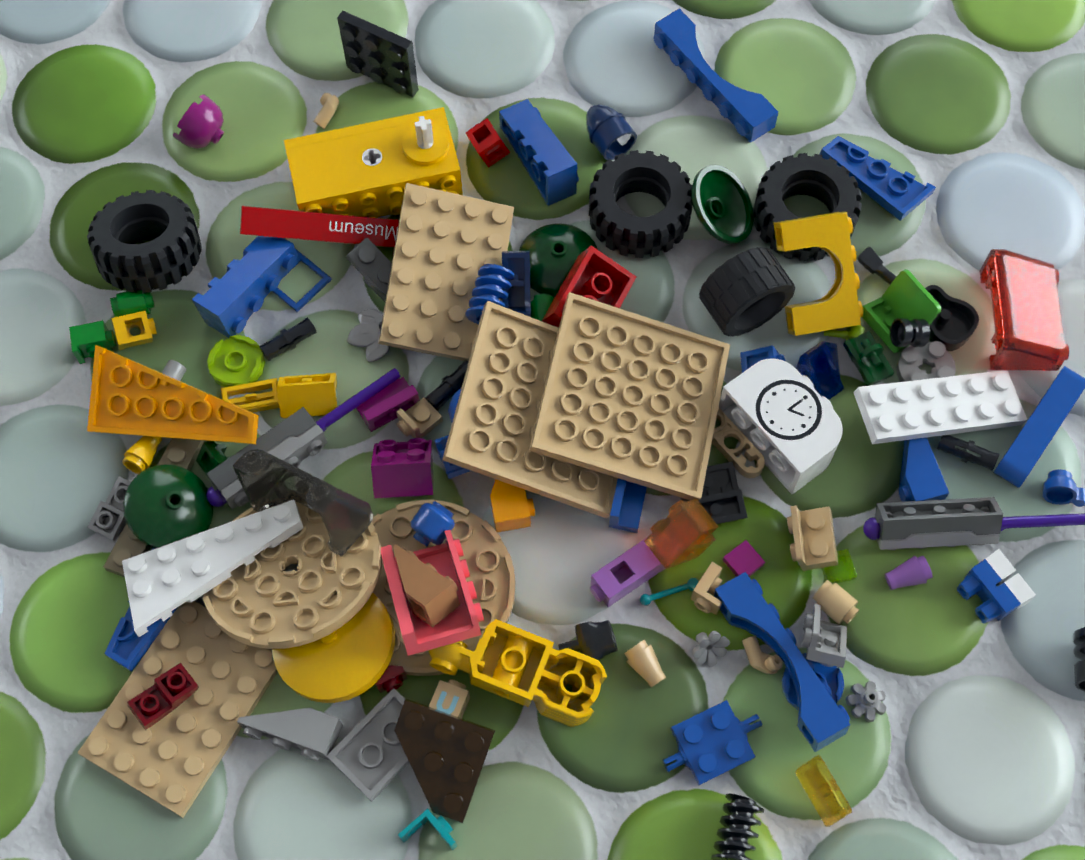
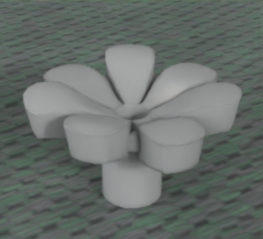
(709, 648)
(866, 701)

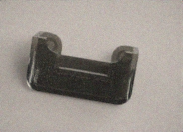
(275, 481)

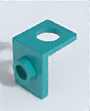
(440, 825)

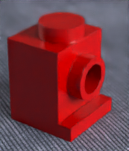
(487, 142)

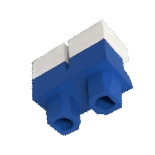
(994, 588)

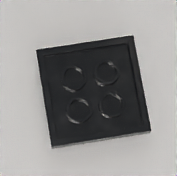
(378, 54)

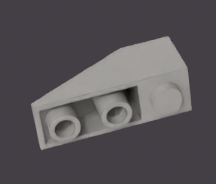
(300, 728)

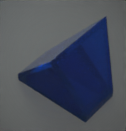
(822, 368)

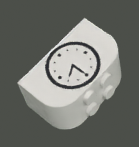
(784, 420)

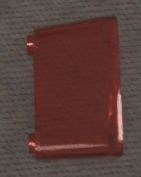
(1024, 312)

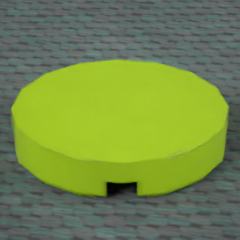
(236, 361)

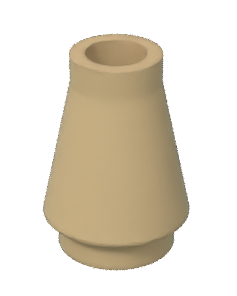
(645, 663)

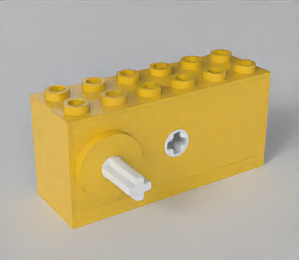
(368, 164)

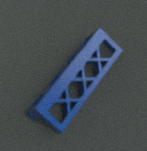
(627, 506)

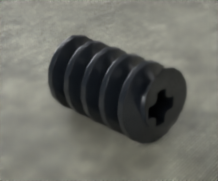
(737, 829)

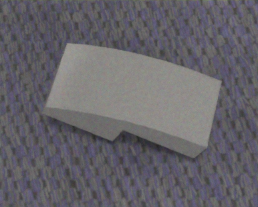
(109, 515)

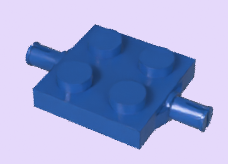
(712, 742)

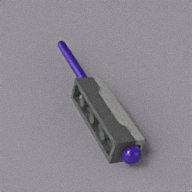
(290, 441)
(950, 523)

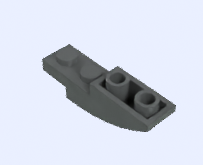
(372, 266)

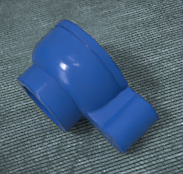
(1062, 489)

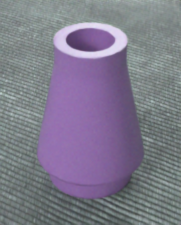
(910, 573)

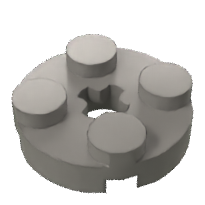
(932, 354)

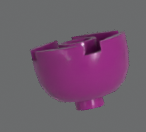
(201, 124)

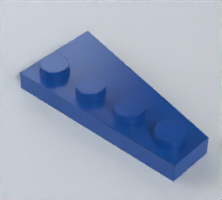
(885, 185)
(126, 646)

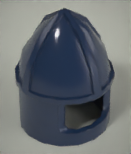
(604, 129)

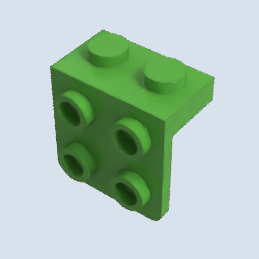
(902, 299)

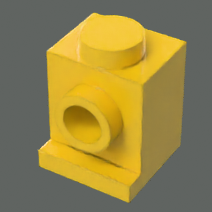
(123, 325)

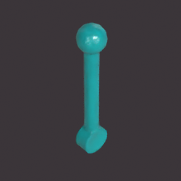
(646, 599)

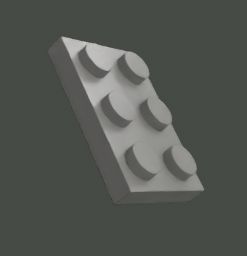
(371, 750)

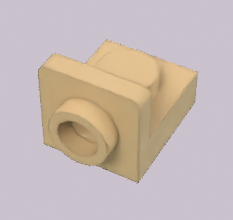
(418, 419)
(706, 585)

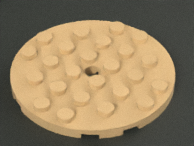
(487, 563)
(293, 608)

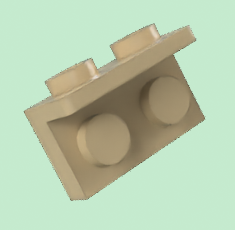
(813, 538)

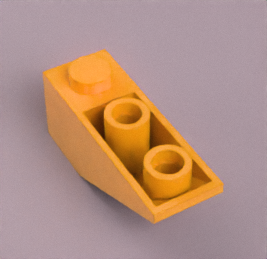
(510, 507)

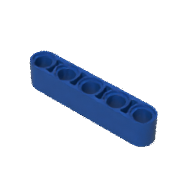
(1041, 427)

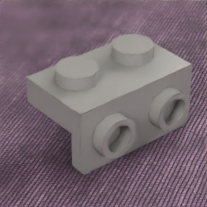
(824, 640)

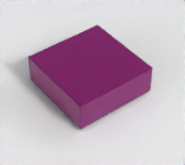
(743, 559)

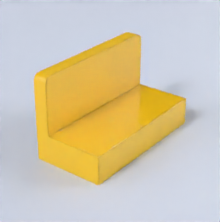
(311, 391)

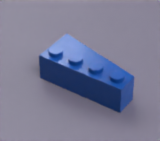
(540, 152)
(245, 284)

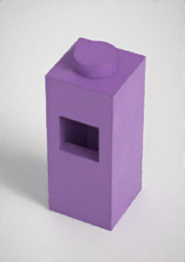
(625, 574)

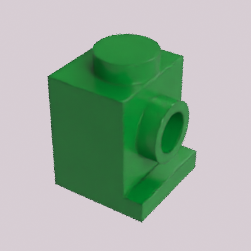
(86, 336)

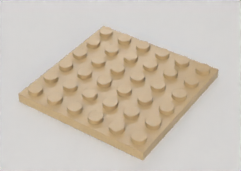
(631, 398)
(500, 412)

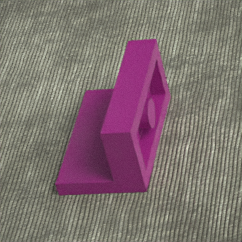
(384, 405)

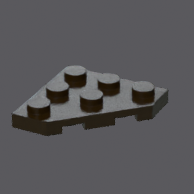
(444, 755)

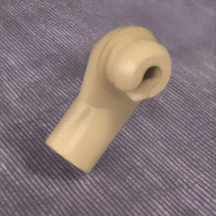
(330, 104)
(760, 660)

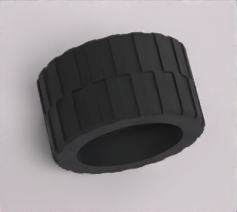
(746, 291)

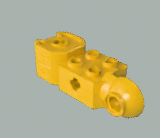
(527, 670)

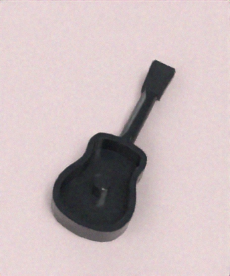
(954, 322)

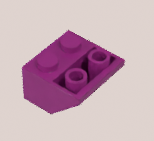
(402, 468)

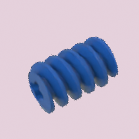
(488, 288)

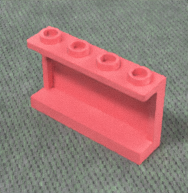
(459, 624)

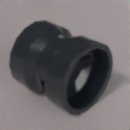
(909, 332)

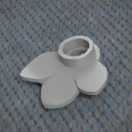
(368, 334)

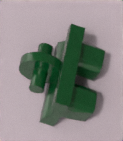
(868, 358)

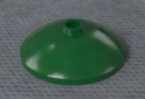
(722, 204)
(548, 267)
(154, 517)

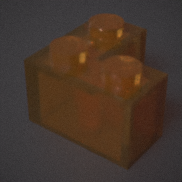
(682, 534)

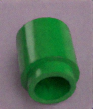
(130, 303)

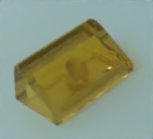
(823, 791)

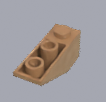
(428, 592)

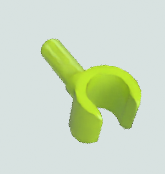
(854, 332)

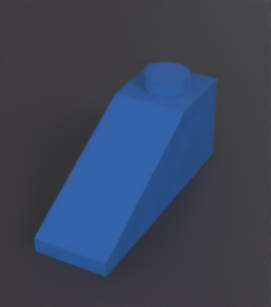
(920, 473)

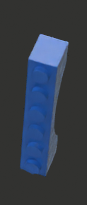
(745, 109)
(818, 713)

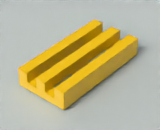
(261, 405)

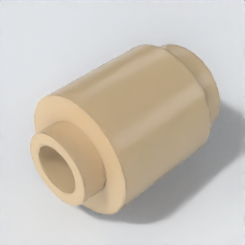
(836, 602)

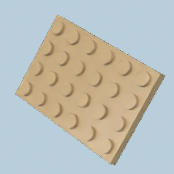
(435, 268)
(183, 748)

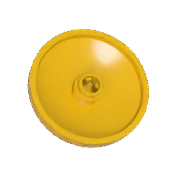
(343, 661)

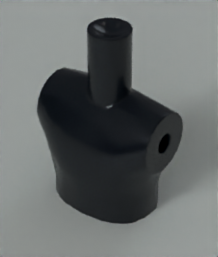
(593, 639)

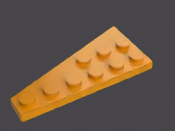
(148, 403)

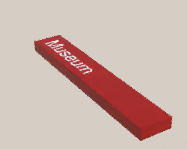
(317, 226)

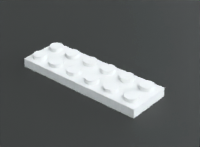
(939, 406)

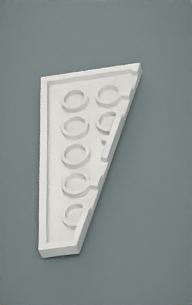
(194, 565)

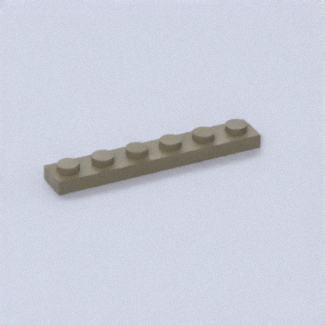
(179, 453)

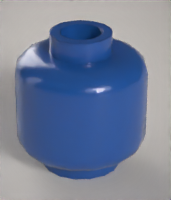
(431, 523)

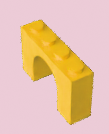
(841, 304)

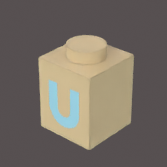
(450, 698)

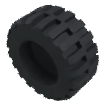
(640, 174)
(809, 177)
(148, 264)

